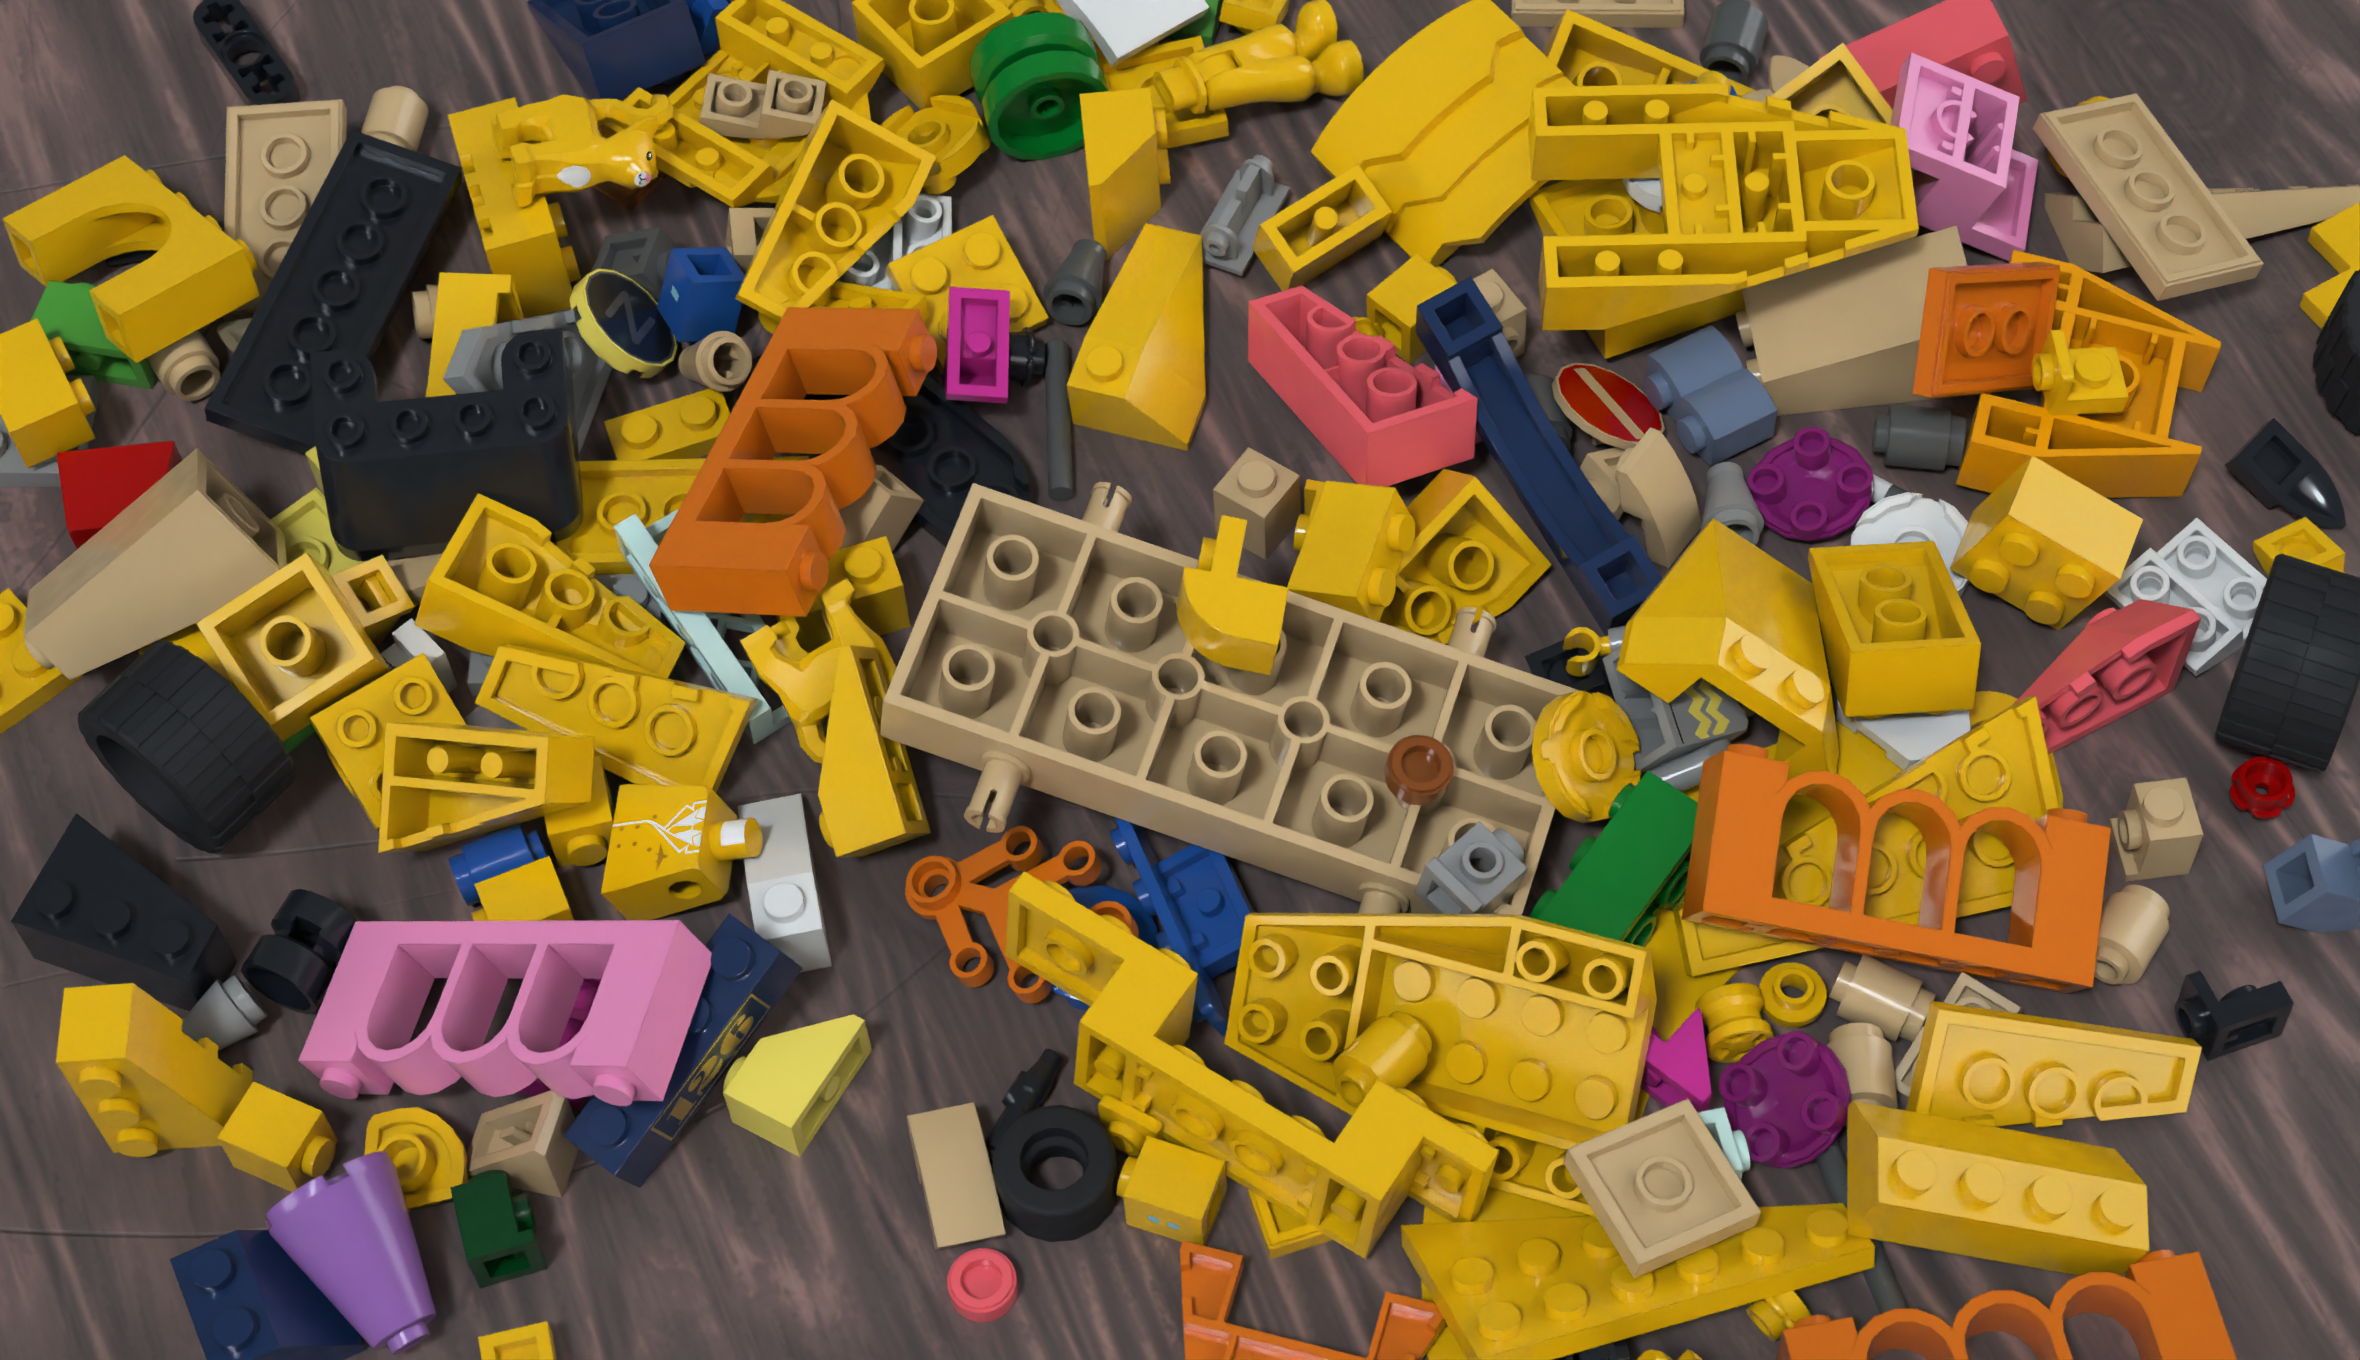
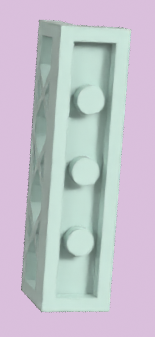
(698, 629)

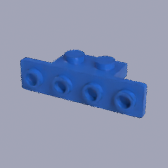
(1198, 909)

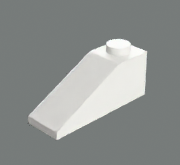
(785, 884)

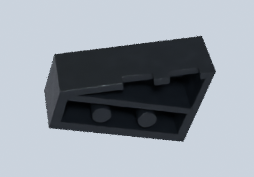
(119, 922)

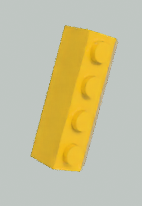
(1992, 1192)

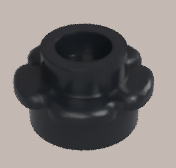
(1025, 356)

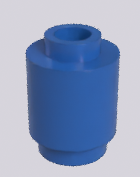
(493, 856)

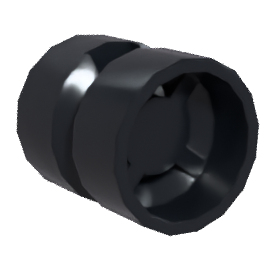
(298, 959)

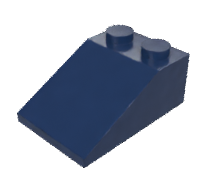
(621, 42)

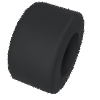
(1050, 1134)

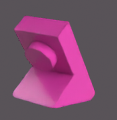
(977, 345)
(1679, 1066)

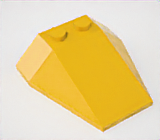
(1748, 631)

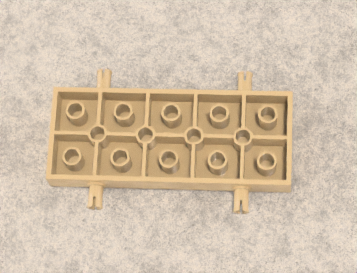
(1067, 672)

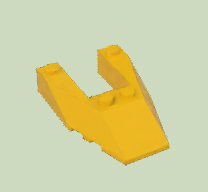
(1741, 187)

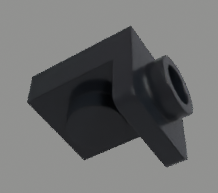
(2234, 1022)

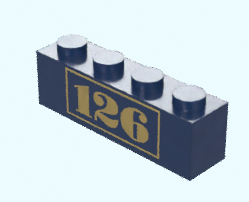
(737, 997)

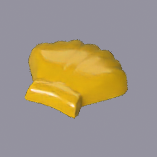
(424, 1151)

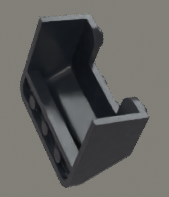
(411, 467)

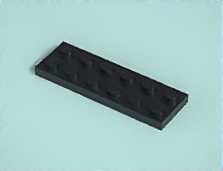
(334, 285)

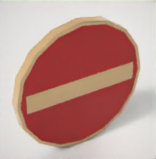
(1605, 405)

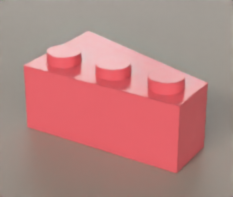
(1951, 33)

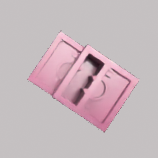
(1964, 156)

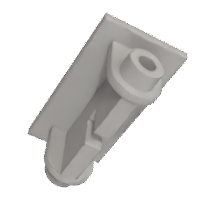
(1245, 204)

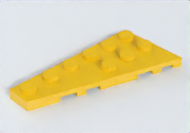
(1989, 766)
(1564, 1288)

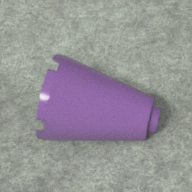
(360, 1250)

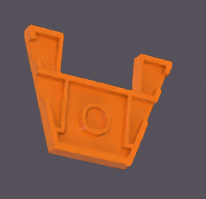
(1209, 1286)

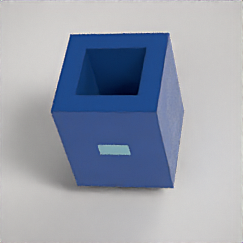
(700, 292)

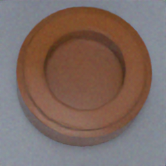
(1418, 770)

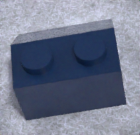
(259, 1303)

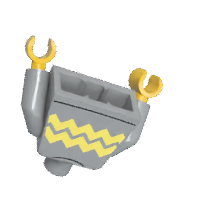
(1672, 735)

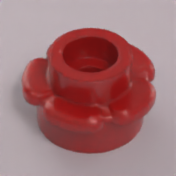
(2265, 774)

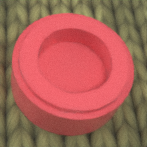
(982, 1285)

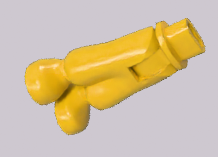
(1266, 66)

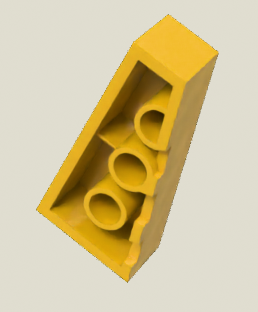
(515, 238)

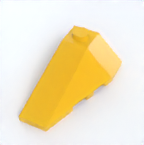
(1606, 57)

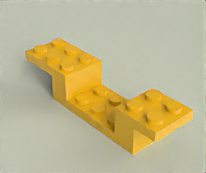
(1136, 1053)

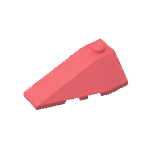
(2113, 669)

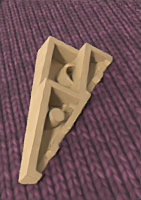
(2250, 209)

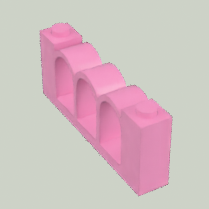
(620, 1055)

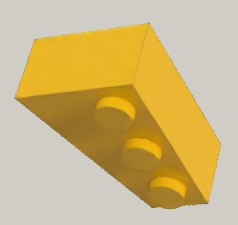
(142, 1074)

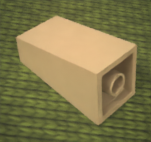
(1845, 327)
(152, 570)

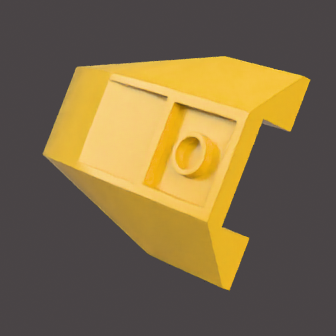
(1526, 1019)

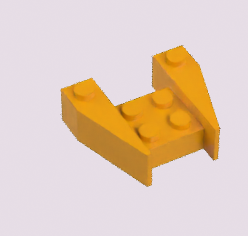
(2106, 452)

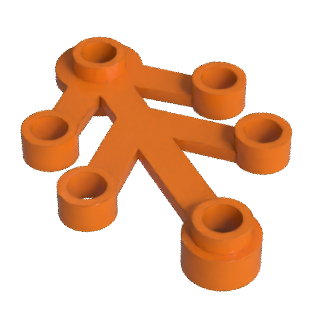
(993, 902)

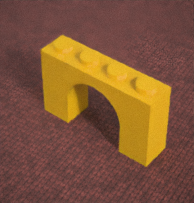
(122, 210)

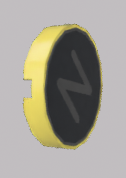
(622, 323)

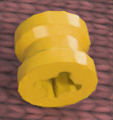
(1733, 1021)

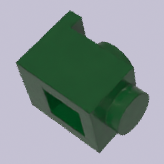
(496, 1229)

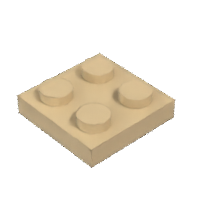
(1661, 1187)

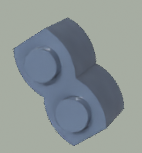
(1709, 395)

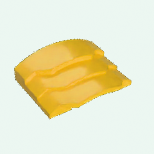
(752, 41)
(1445, 129)

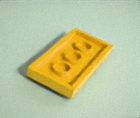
(630, 487)

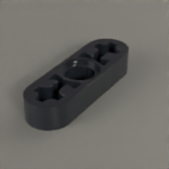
(245, 37)

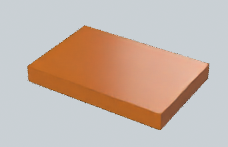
(1984, 327)

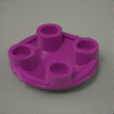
(1811, 486)
(1786, 1099)

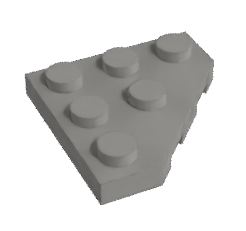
(478, 366)

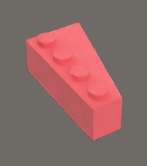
(1355, 393)

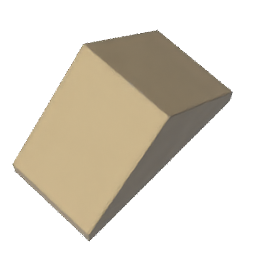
(526, 1143)

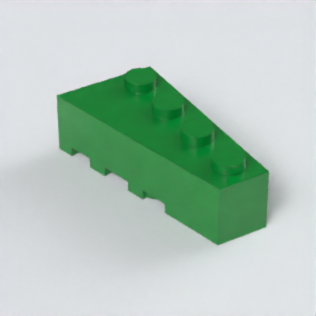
(1629, 868)

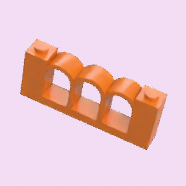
(780, 566)
(2055, 891)
(2160, 1302)

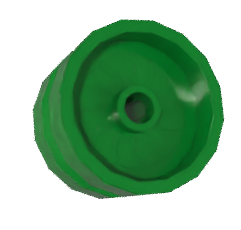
(1031, 84)

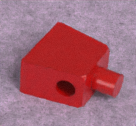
(107, 480)

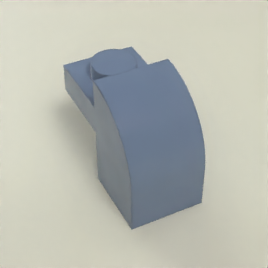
(2317, 885)

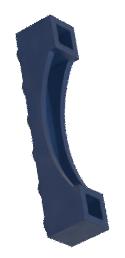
(1584, 535)

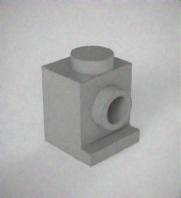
(1455, 887)

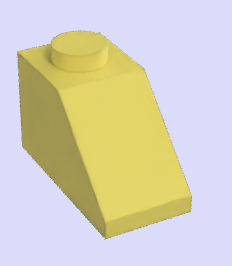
(795, 1080)

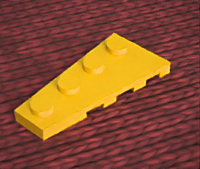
(641, 722)
(2045, 1070)

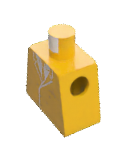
(673, 849)

